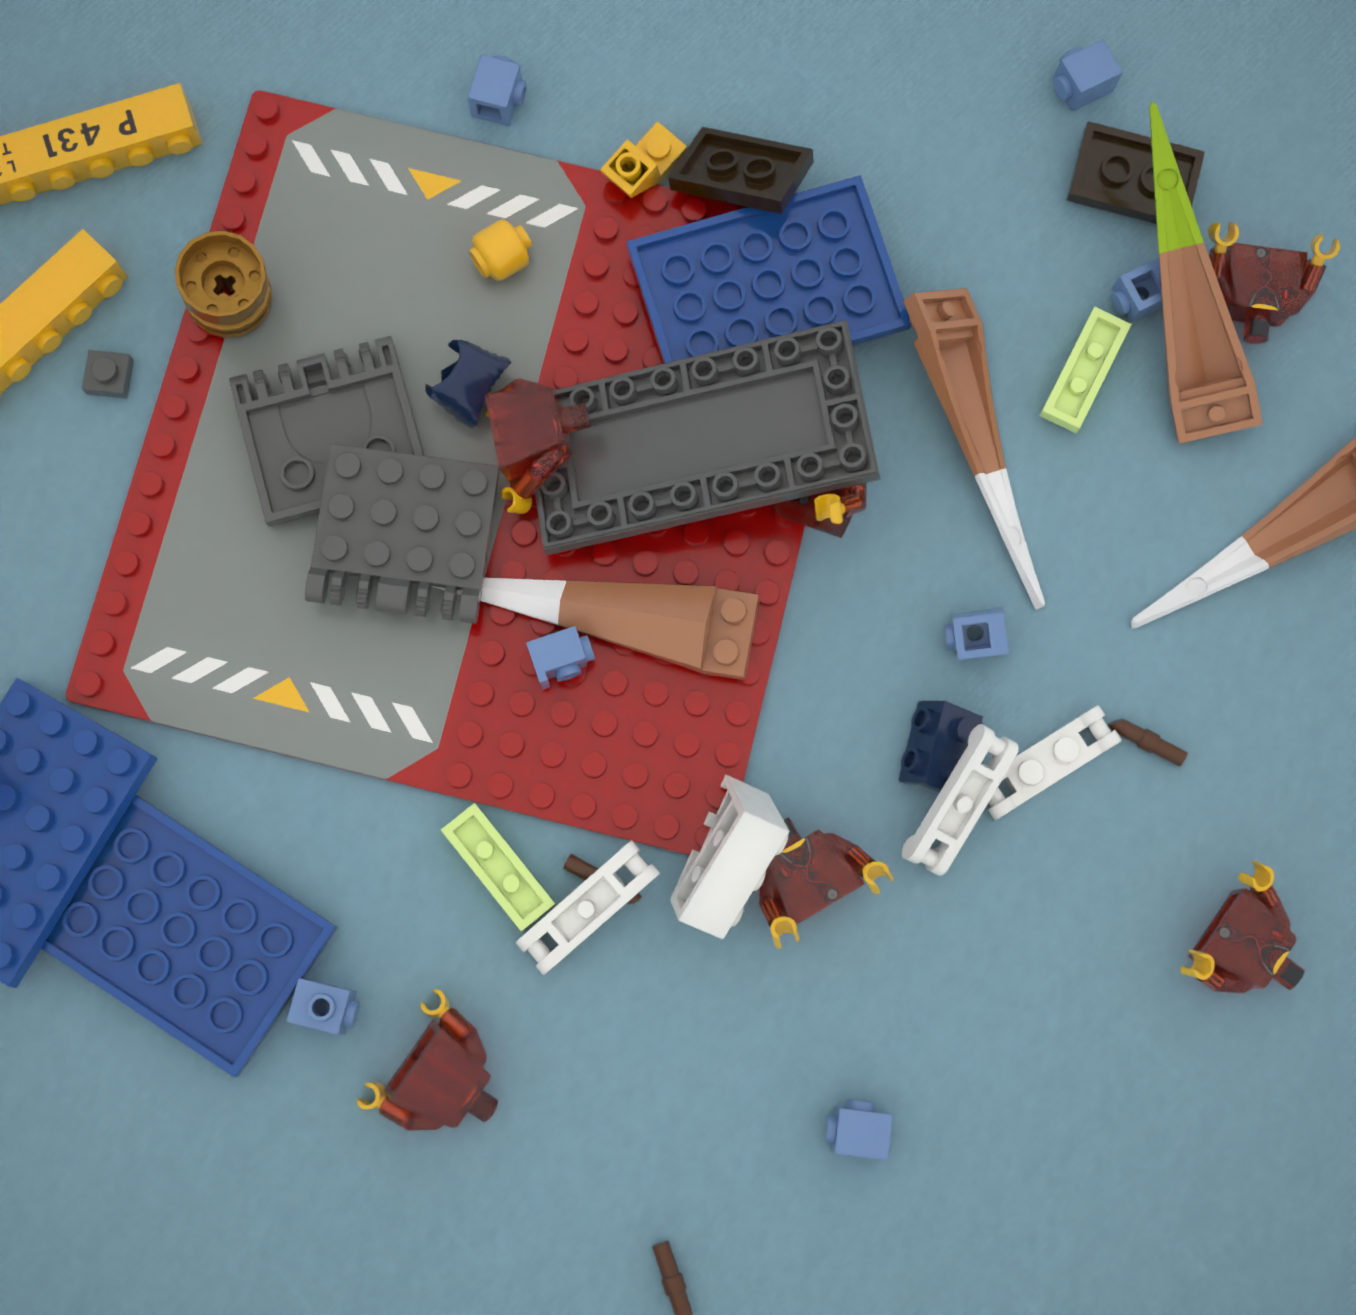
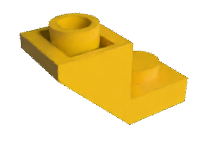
(646, 163)

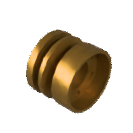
(221, 262)

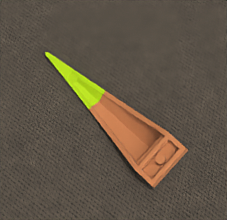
(1205, 363)

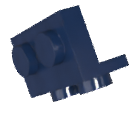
(936, 743)

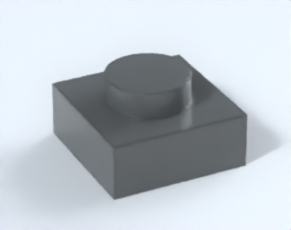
(107, 374)

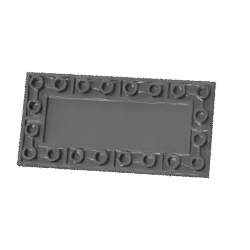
(710, 438)

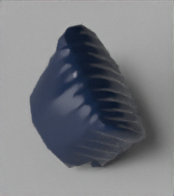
(467, 381)

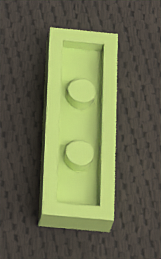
(1085, 370)
(498, 867)

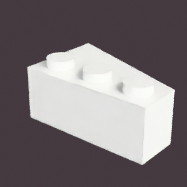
(731, 861)

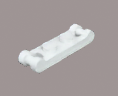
(1053, 760)
(961, 800)
(587, 908)

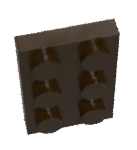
(741, 170)
(1117, 172)

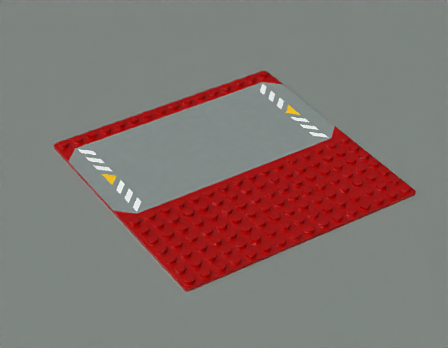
(208, 604)

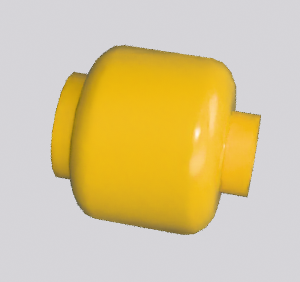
(500, 250)

